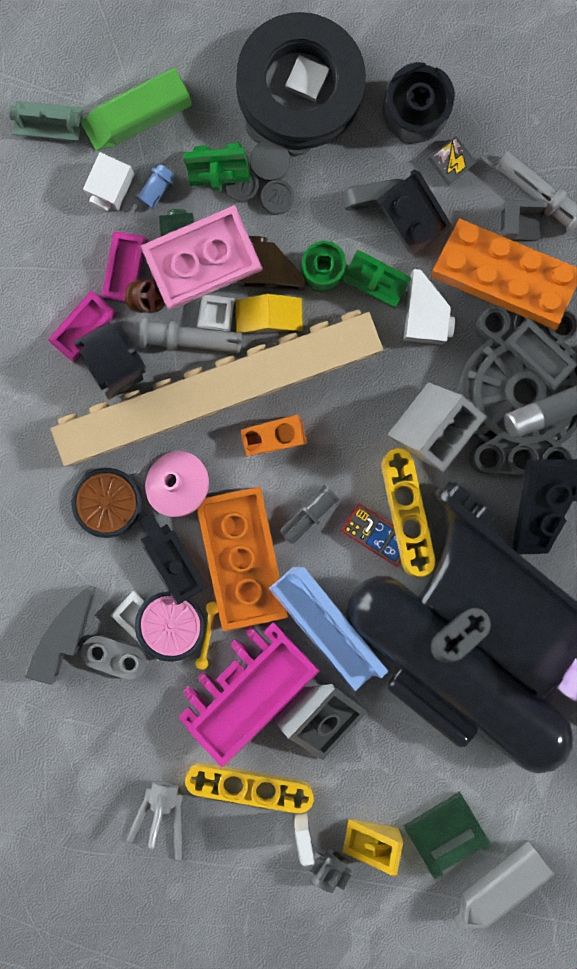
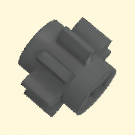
(330, 870)

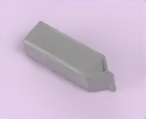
(503, 888)

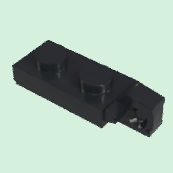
(170, 560)

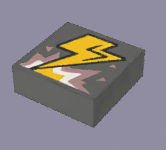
(452, 160)

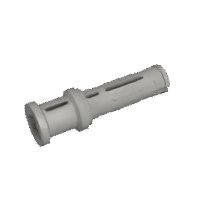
(510, 164)
(173, 335)

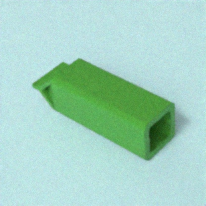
(137, 110)

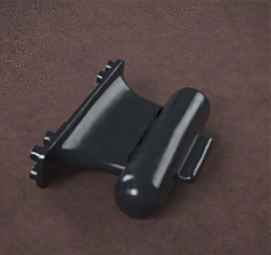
(510, 672)

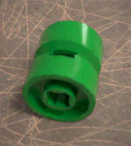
(323, 266)

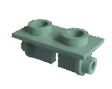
(46, 120)

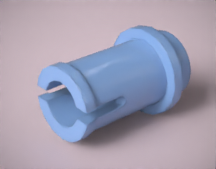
(156, 186)

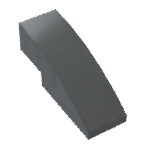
(61, 638)

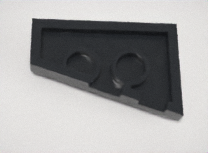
(544, 501)

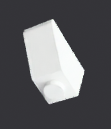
(426, 313)

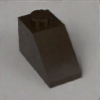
(276, 268)

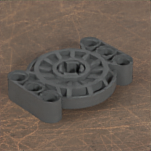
(493, 395)

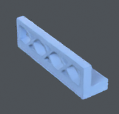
(327, 627)

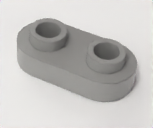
(114, 655)

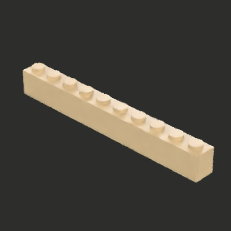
(217, 389)

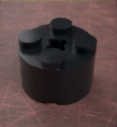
(424, 86)
(110, 359)

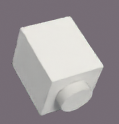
(108, 182)

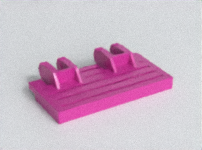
(249, 694)

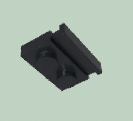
(413, 212)

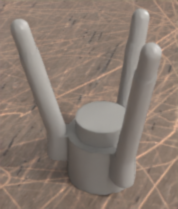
(162, 798)

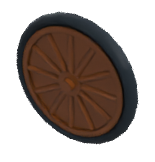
(106, 502)

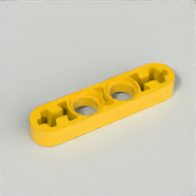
(414, 512)
(248, 793)

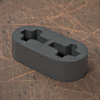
(366, 195)
(465, 641)

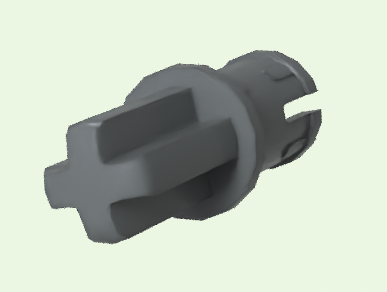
(308, 515)

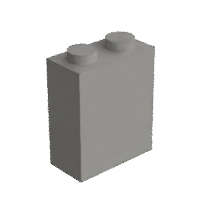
(436, 425)

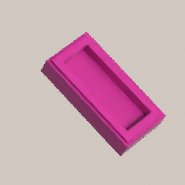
(123, 264)
(84, 318)

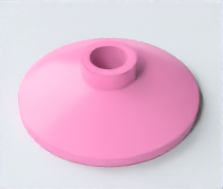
(190, 484)

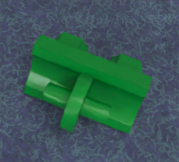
(217, 166)
(376, 279)

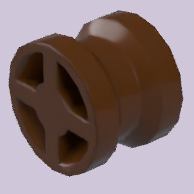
(153, 299)

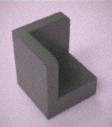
(521, 219)

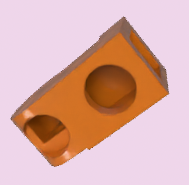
(274, 436)

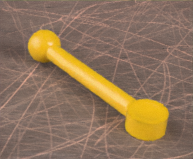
(212, 609)

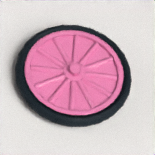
(169, 629)

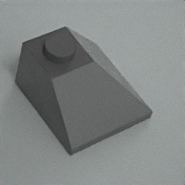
(319, 718)

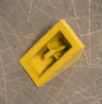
(268, 314)
(374, 844)

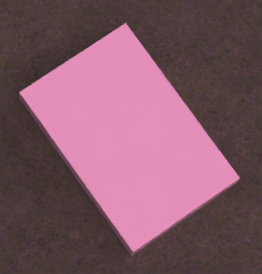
(201, 257)

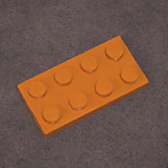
(506, 274)
(241, 558)

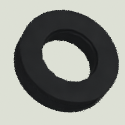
(312, 36)

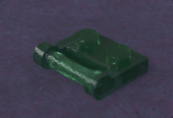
(441, 826)

